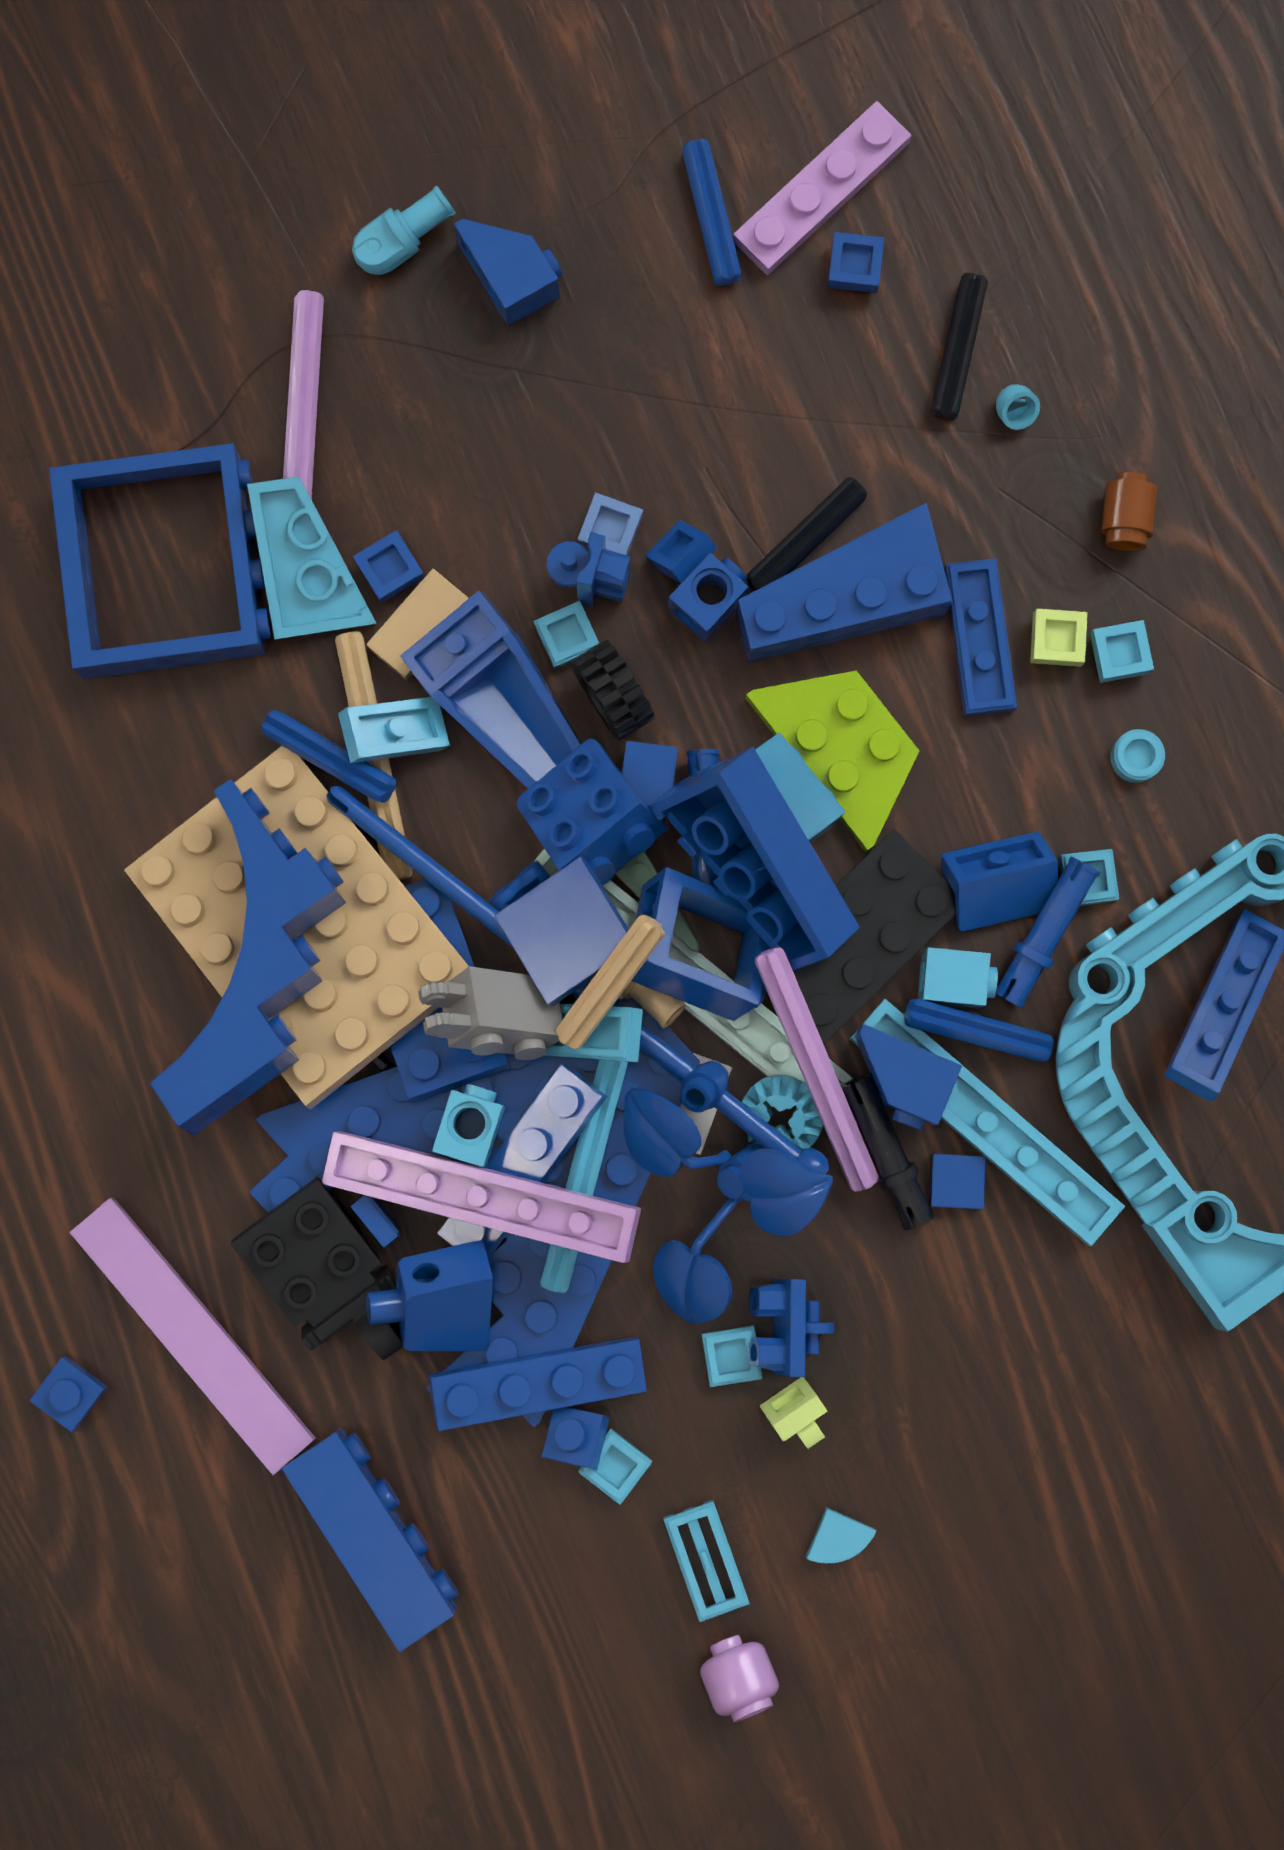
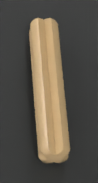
(610, 981)

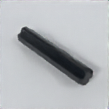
(959, 346)
(808, 534)

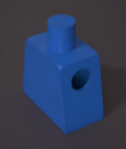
(439, 1300)

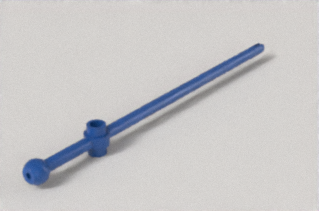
(702, 1085)

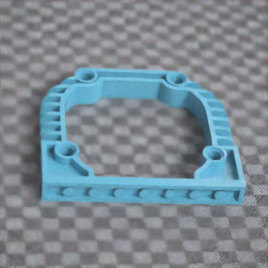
(1230, 1265)

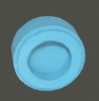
(1137, 756)

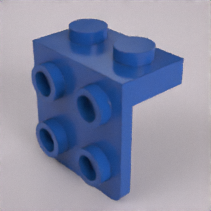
(589, 813)

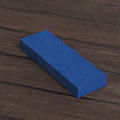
(980, 638)

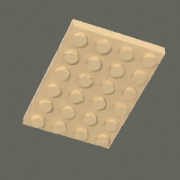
(369, 949)

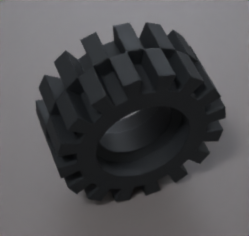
(612, 689)

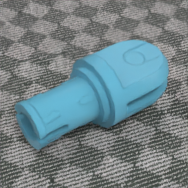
(396, 234)

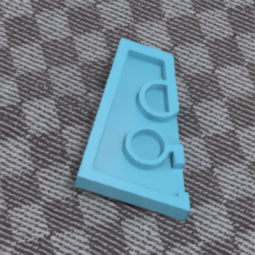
(300, 564)

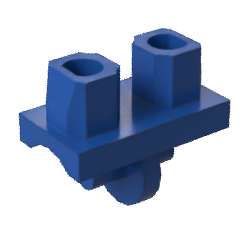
(592, 571)
(794, 1327)

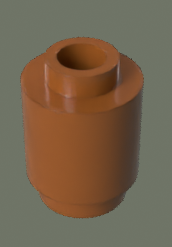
(1129, 511)

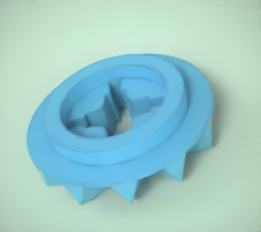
(784, 1093)

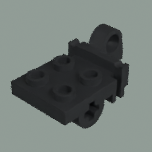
(318, 1267)

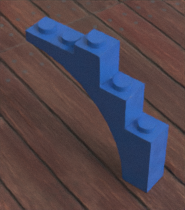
(274, 968)

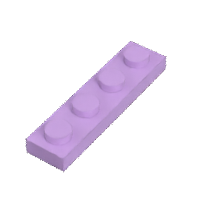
(822, 188)

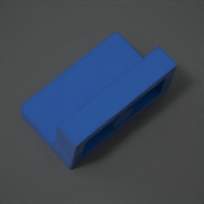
(1000, 880)

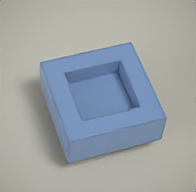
(614, 521)

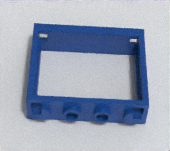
(86, 655)

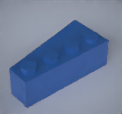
(853, 591)

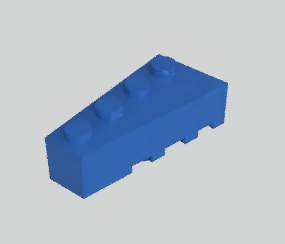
(760, 856)

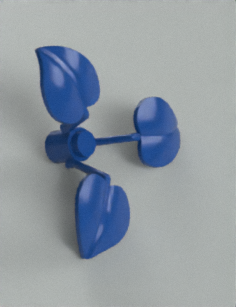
(780, 1188)

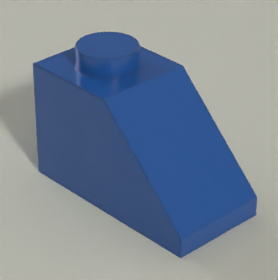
(510, 268)
(908, 1077)

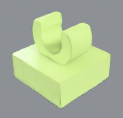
(795, 1412)

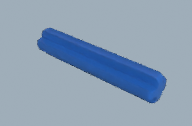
(711, 212)
(328, 756)
(978, 1030)

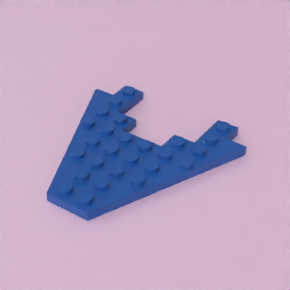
(379, 1110)

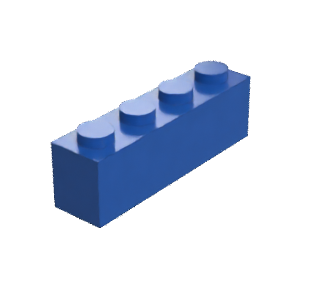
(372, 1538)

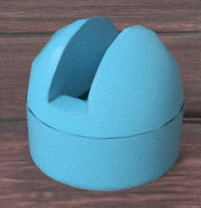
(1017, 412)

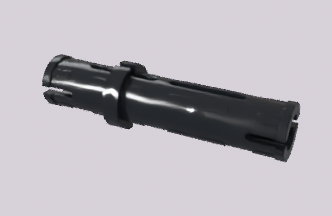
(895, 1170)

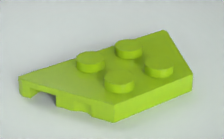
(845, 742)

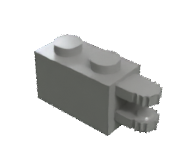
(492, 1013)

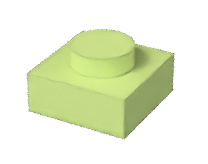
(1058, 637)

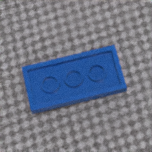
(425, 1061)

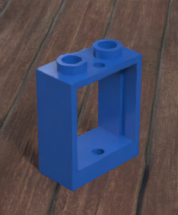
(728, 999)

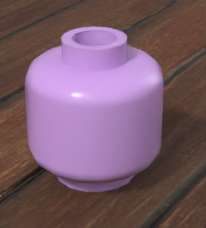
(739, 1678)

